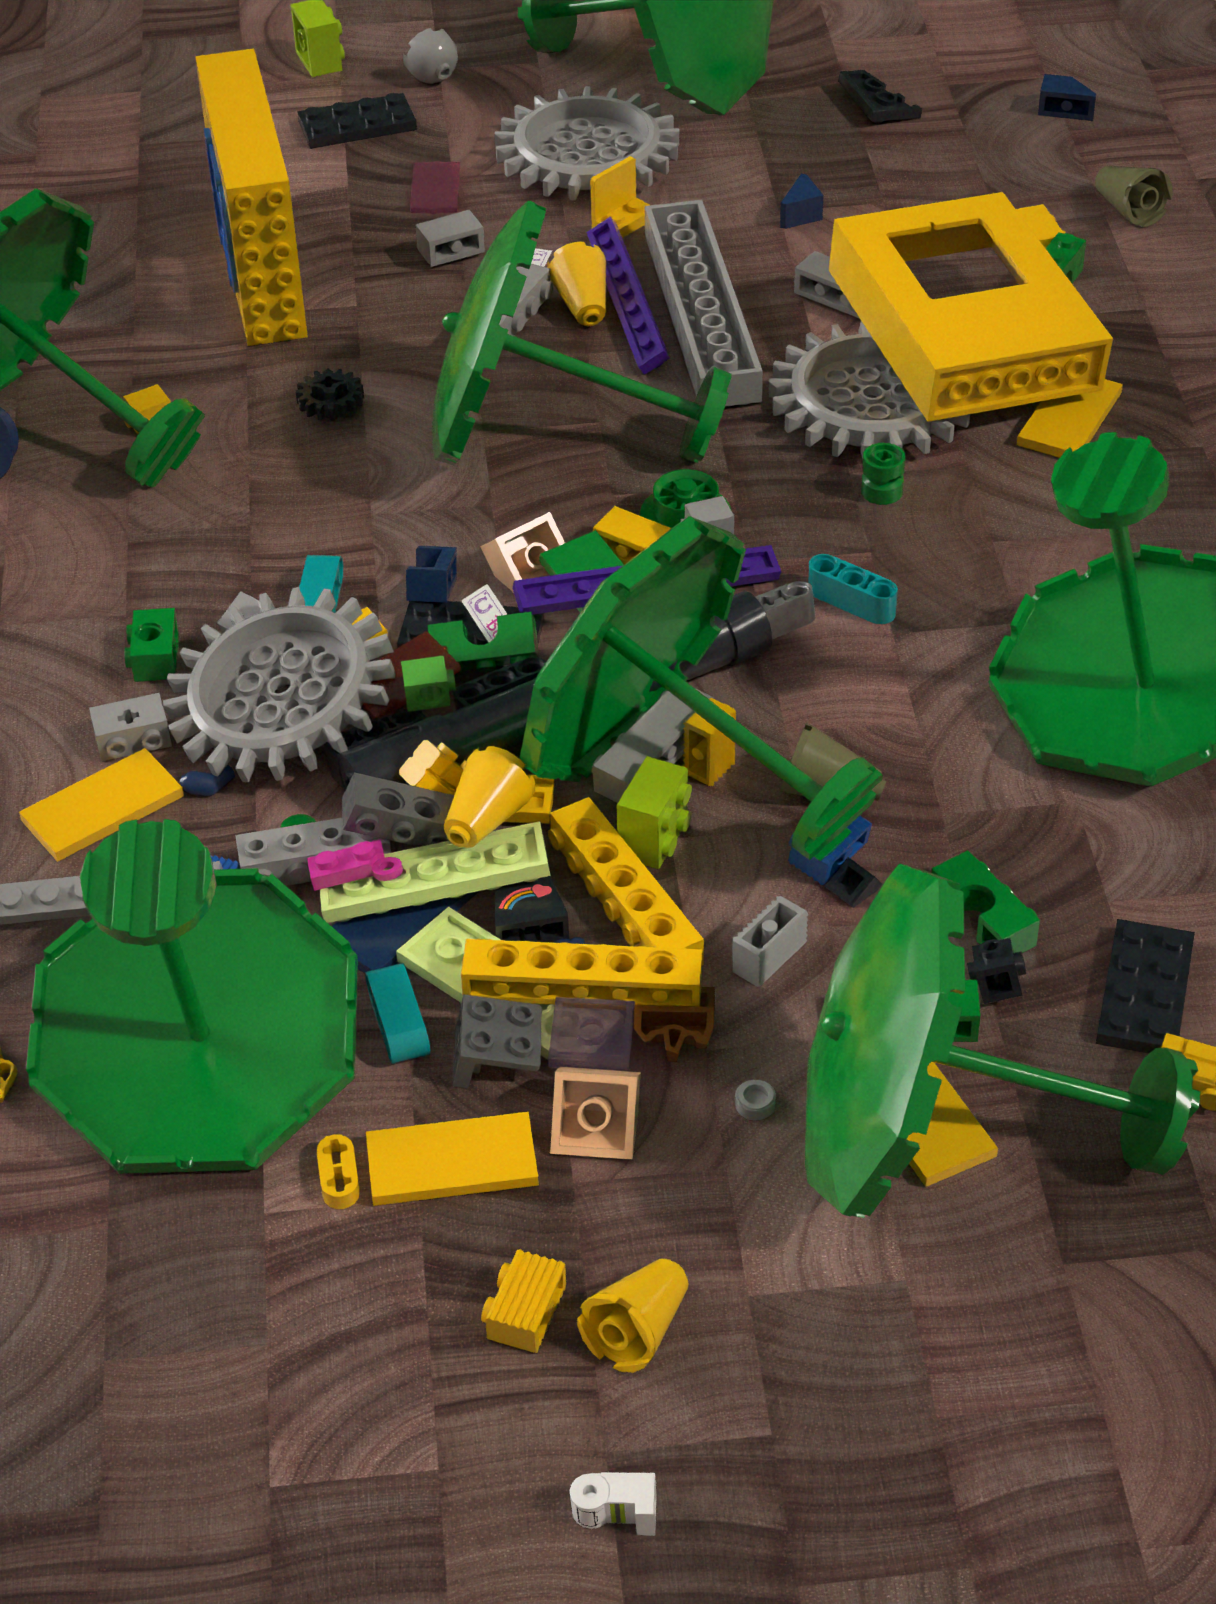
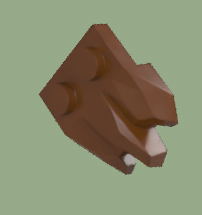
(677, 1024)

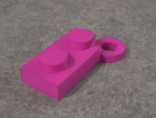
(352, 864)

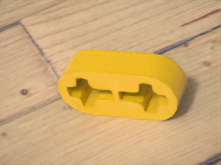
(345, 1170)

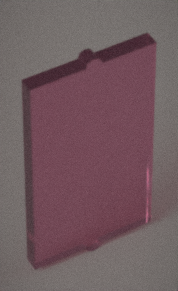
(435, 187)

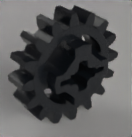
(330, 394)

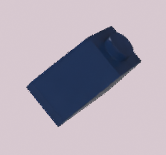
(1066, 98)

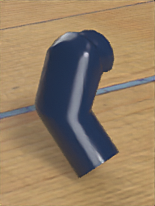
(205, 783)

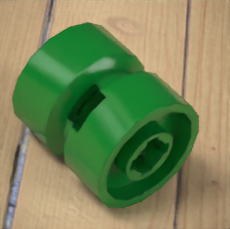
(883, 473)

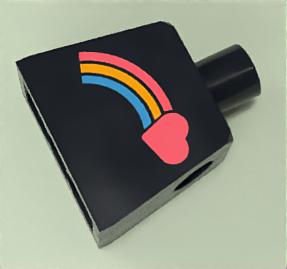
(533, 909)

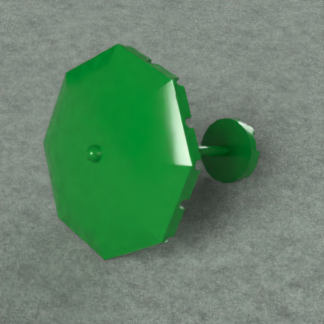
(702, 47)
(37, 277)
(480, 339)
(627, 637)
(1120, 661)
(189, 1009)
(893, 1017)

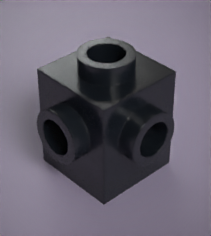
(997, 970)

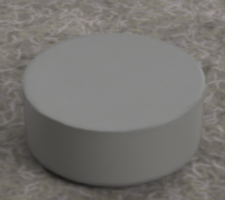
(755, 1099)

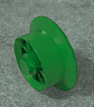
(675, 490)

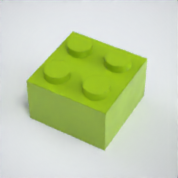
(317, 37)
(655, 810)

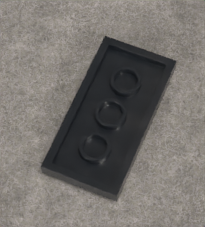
(356, 120)
(422, 613)
(1144, 986)

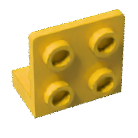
(615, 196)

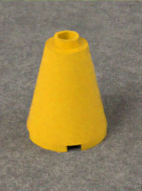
(581, 280)
(487, 795)
(633, 1314)

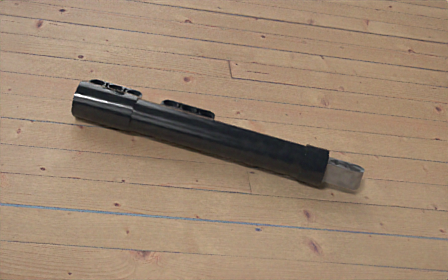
(497, 705)

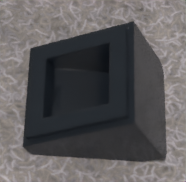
(853, 883)

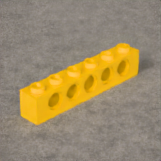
(619, 879)
(551, 970)

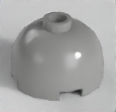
(431, 56)

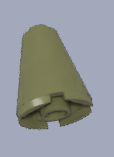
(1135, 192)
(821, 759)

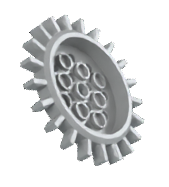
(582, 136)
(830, 394)
(279, 647)

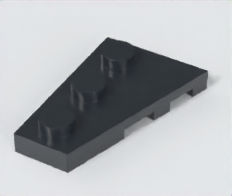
(874, 99)

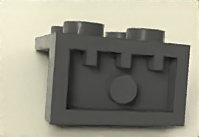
(495, 1035)

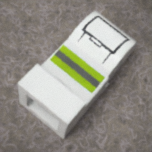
(615, 1499)

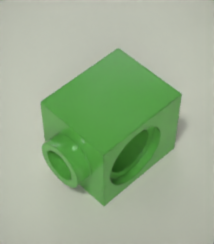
(427, 683)

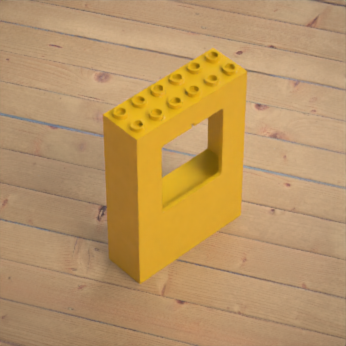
(976, 346)

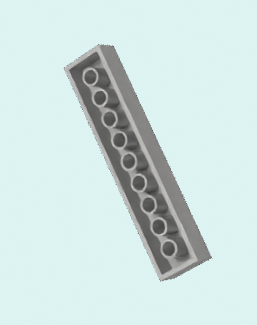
(702, 298)

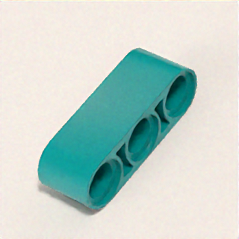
(321, 573)
(853, 589)
(397, 1013)

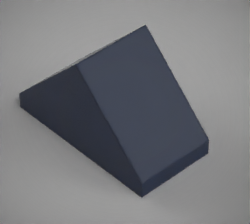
(801, 204)

